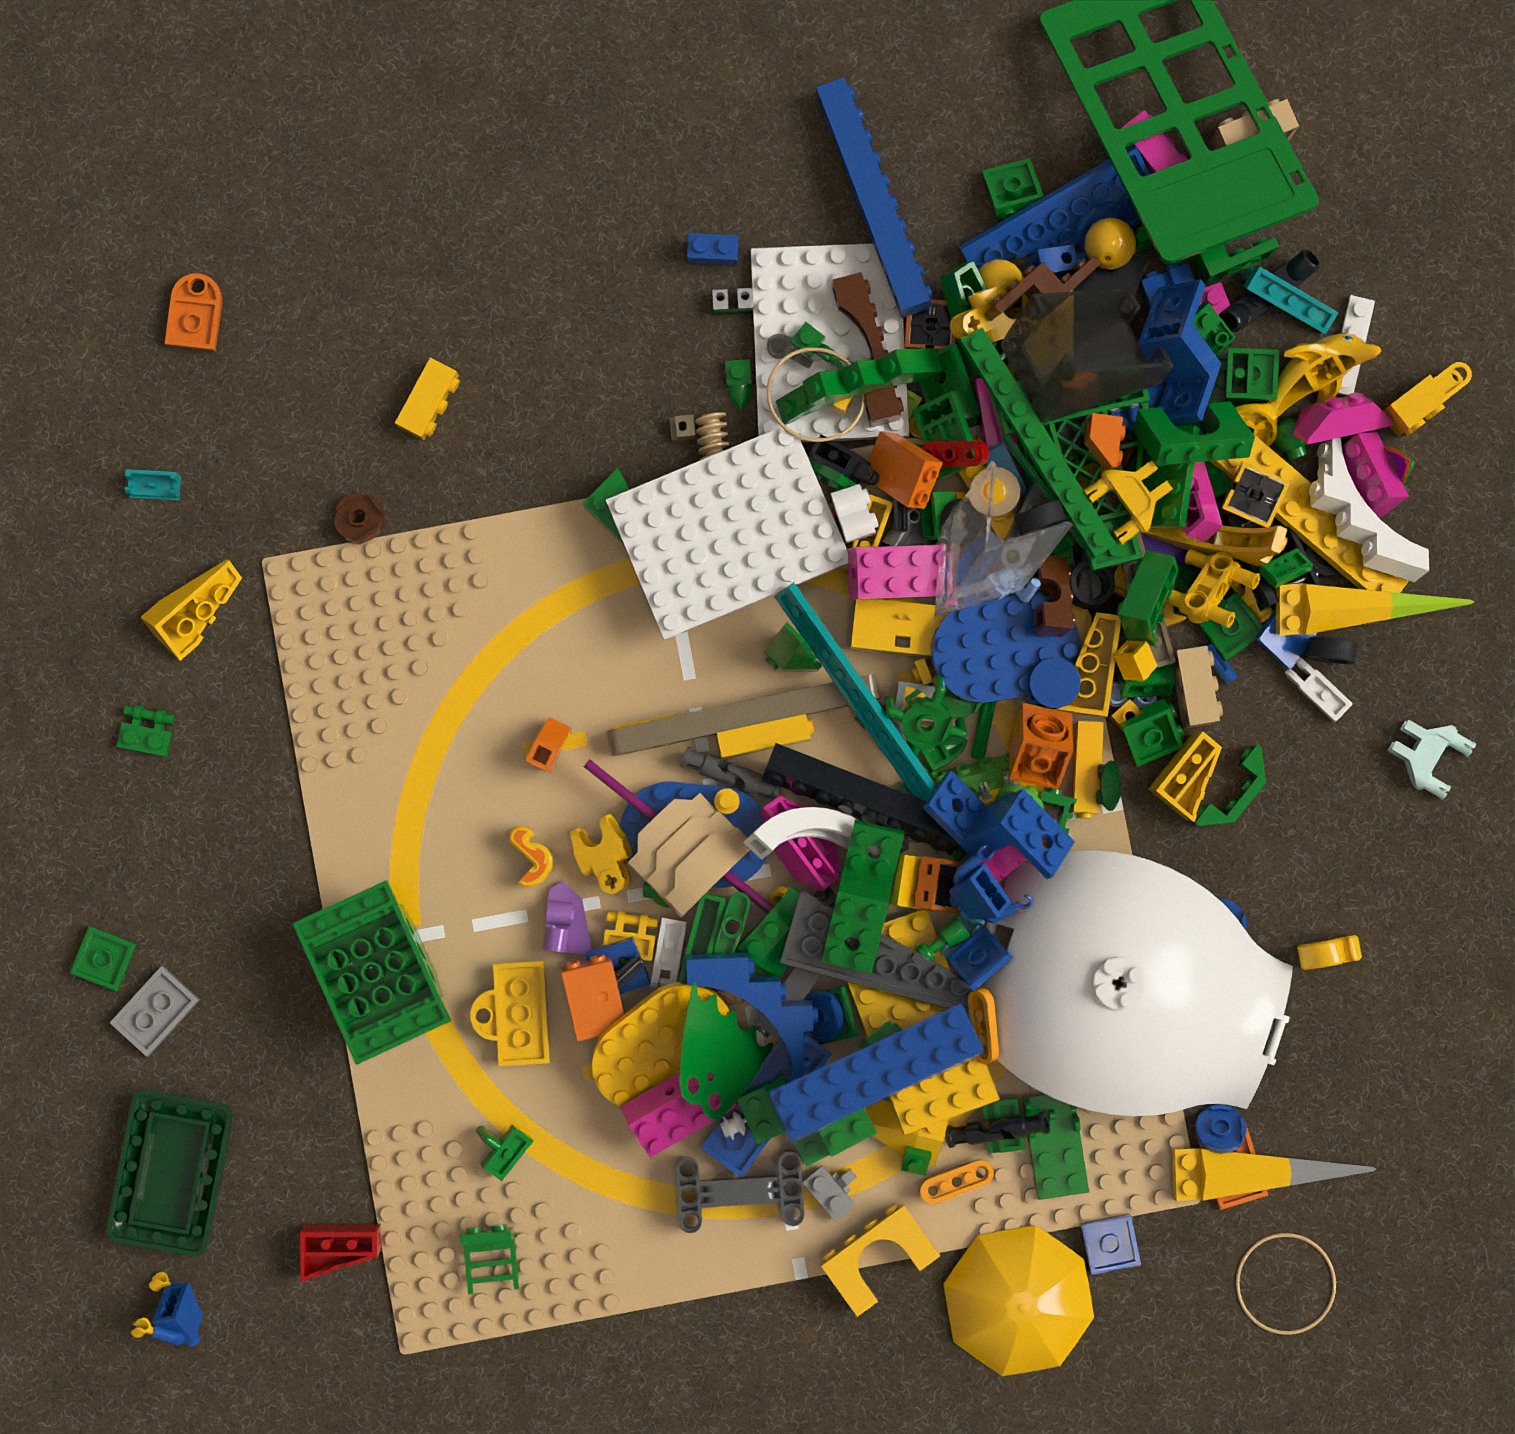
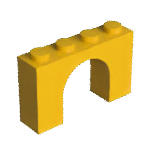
(843, 1264)

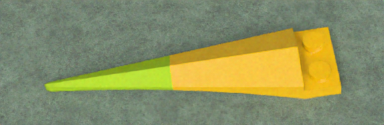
(1322, 608)

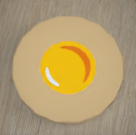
(1005, 492)

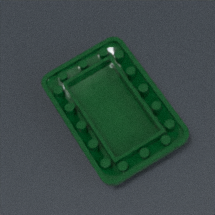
(169, 1173)

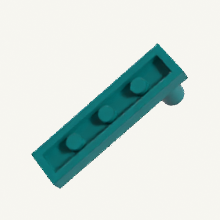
(1289, 298)

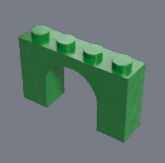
(1167, 445)

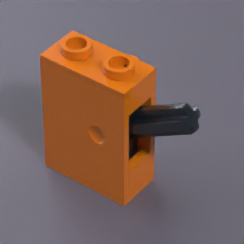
(904, 474)
(594, 992)

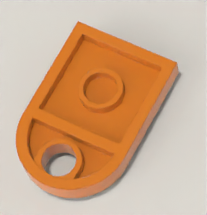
(194, 316)

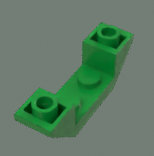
(1251, 763)

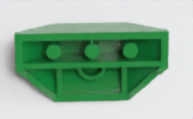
(769, 935)

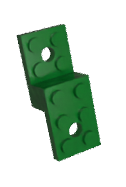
(947, 405)

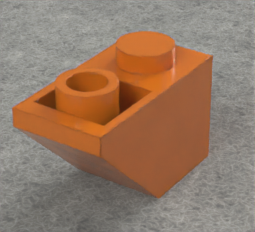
(1104, 438)
(548, 745)

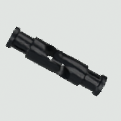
(1001, 1129)

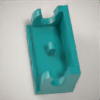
(153, 485)

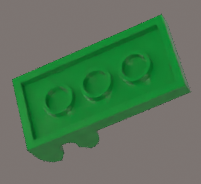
(1059, 1154)

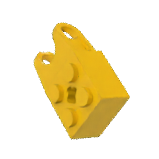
(1426, 399)

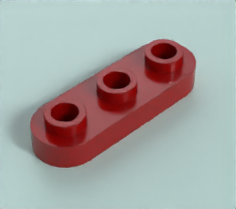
(961, 452)

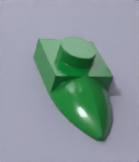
(739, 381)
(942, 753)

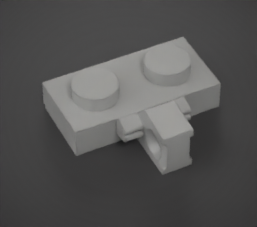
(831, 1190)

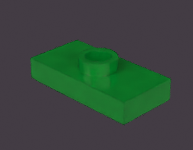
(1285, 568)

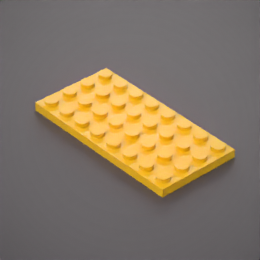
(948, 1093)

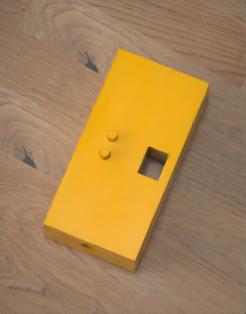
(894, 627)

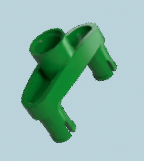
(738, 910)

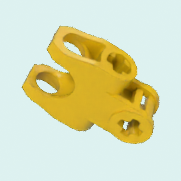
(974, 318)
(606, 858)

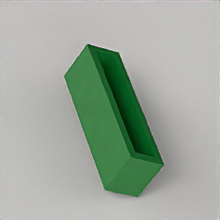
(703, 929)

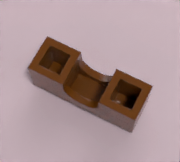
(1054, 617)

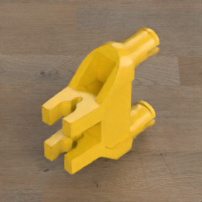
(1133, 495)

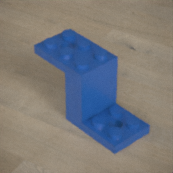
(1194, 362)
(1008, 821)

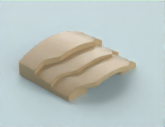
(687, 851)

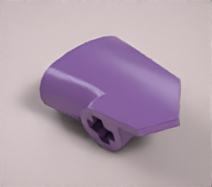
(566, 921)

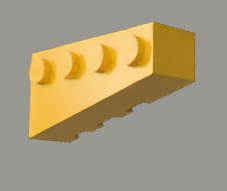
(1096, 667)

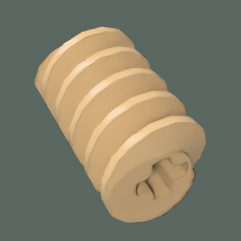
(711, 434)

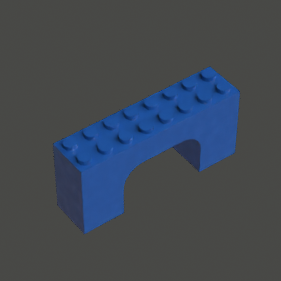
(875, 1073)

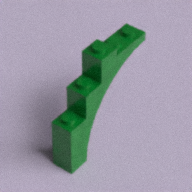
(858, 378)

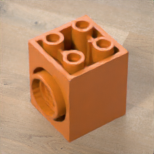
(1040, 746)

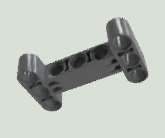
(739, 1191)

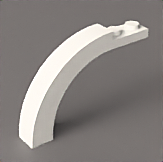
(805, 822)

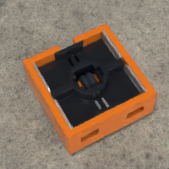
(921, 327)
(934, 884)

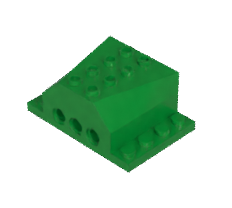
(373, 971)

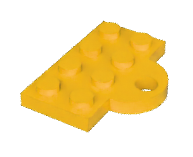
(516, 1013)

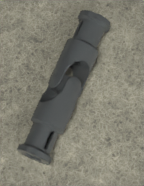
(713, 768)

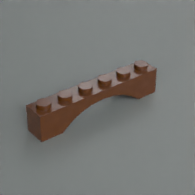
(853, 301)

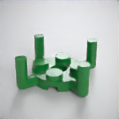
(926, 708)

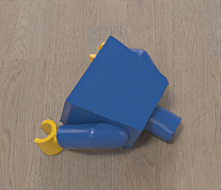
(176, 1315)

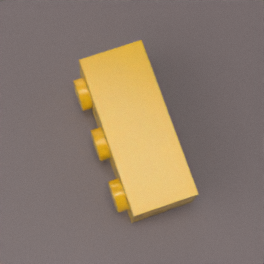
(428, 399)

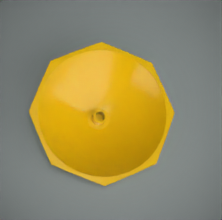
(1018, 1300)

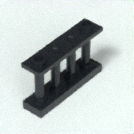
(1264, 592)

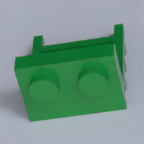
(1053, 798)
(496, 1238)

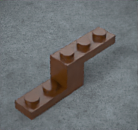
(1039, 281)

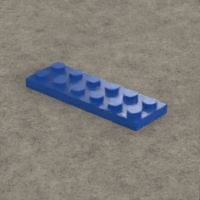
(743, 1150)

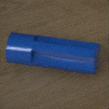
(1221, 666)

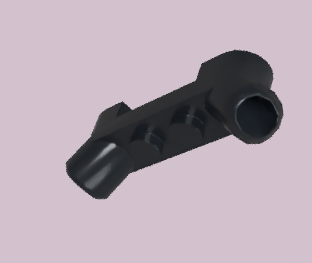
(1252, 306)

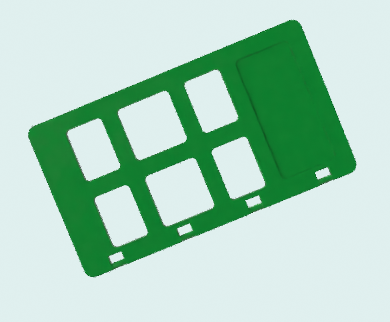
(1215, 192)

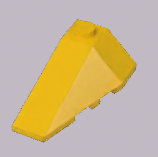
(185, 612)
(890, 1133)

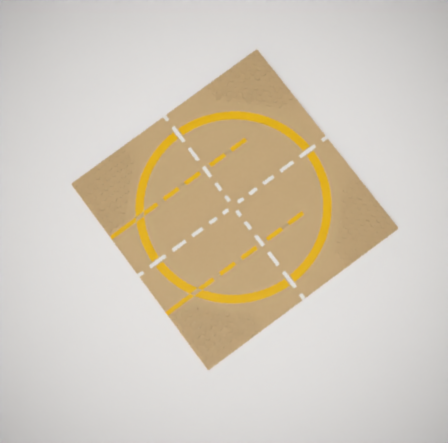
(411, 717)

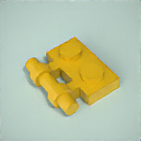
(644, 942)

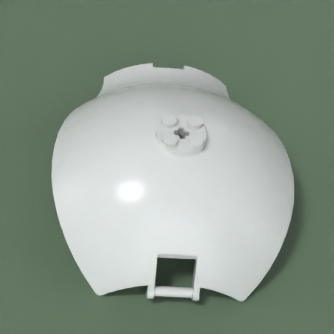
(1189, 1000)

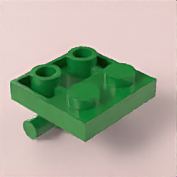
(1212, 328)

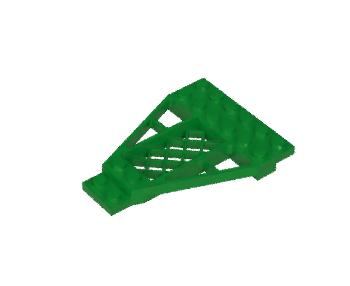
(1115, 519)

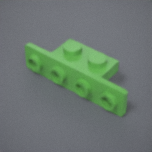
(986, 770)

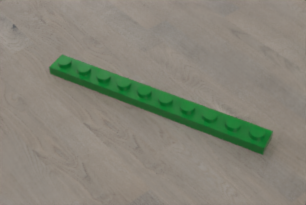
(1037, 442)

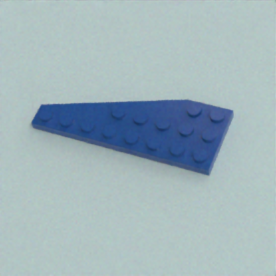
(1053, 218)

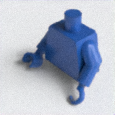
(979, 892)

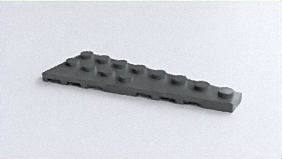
(895, 966)

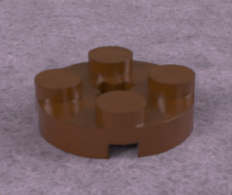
(369, 527)

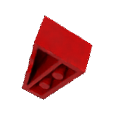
(336, 1246)

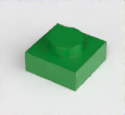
(916, 1160)

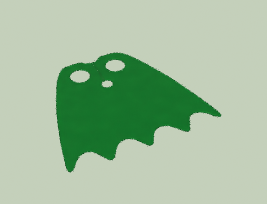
(719, 1047)

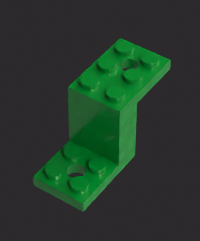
(1215, 263)
(863, 897)

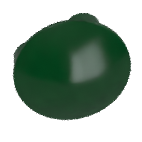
(1110, 785)

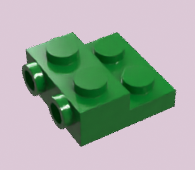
(1011, 187)
(1153, 732)

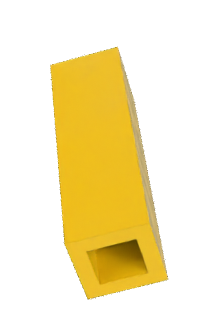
(765, 735)
(1086, 761)

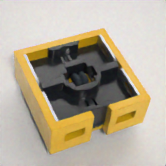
(1264, 498)

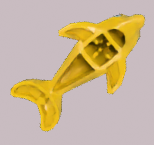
(1312, 369)

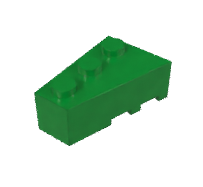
(597, 504)
(1146, 596)

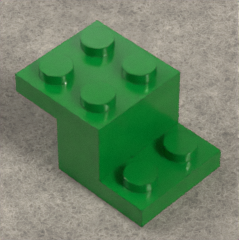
(1246, 376)
(836, 1137)

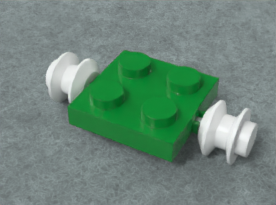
(757, 1114)

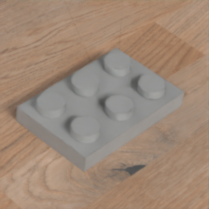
(155, 1011)

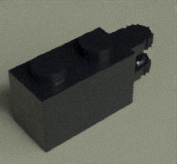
(844, 461)

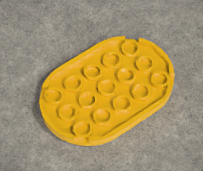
(645, 1043)

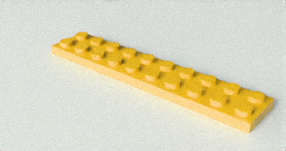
(1314, 525)

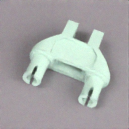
(1426, 753)

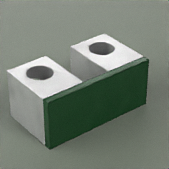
(744, 306)

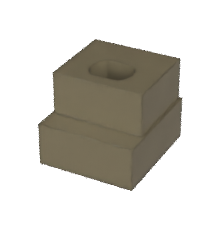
(688, 434)

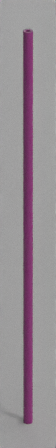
(651, 814)

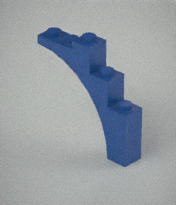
(731, 974)

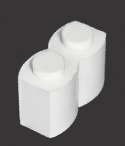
(853, 513)

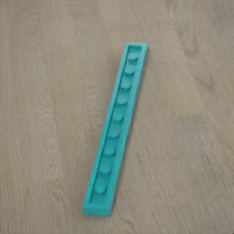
(856, 692)

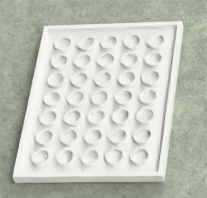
(796, 288)
(728, 531)

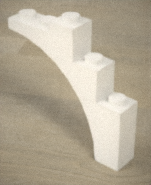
(1356, 522)

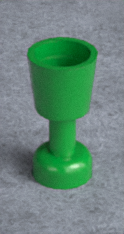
(951, 934)

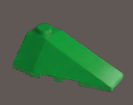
(791, 652)

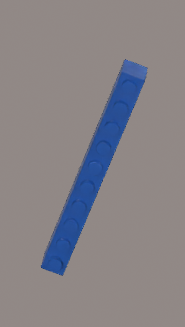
(873, 197)

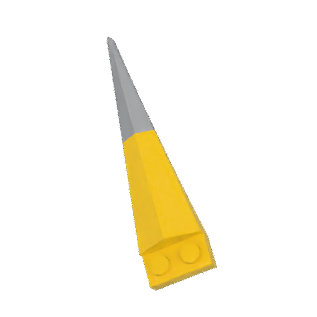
(1212, 1175)

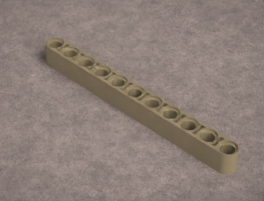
(731, 716)

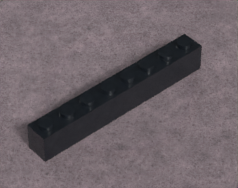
(855, 796)

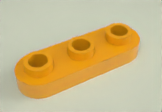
(983, 1020)
(968, 1178)

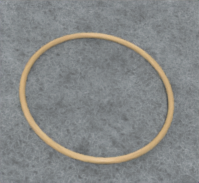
(781, 423)
(1331, 1270)

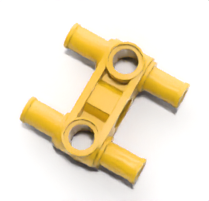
(1211, 587)

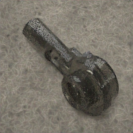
(780, 346)

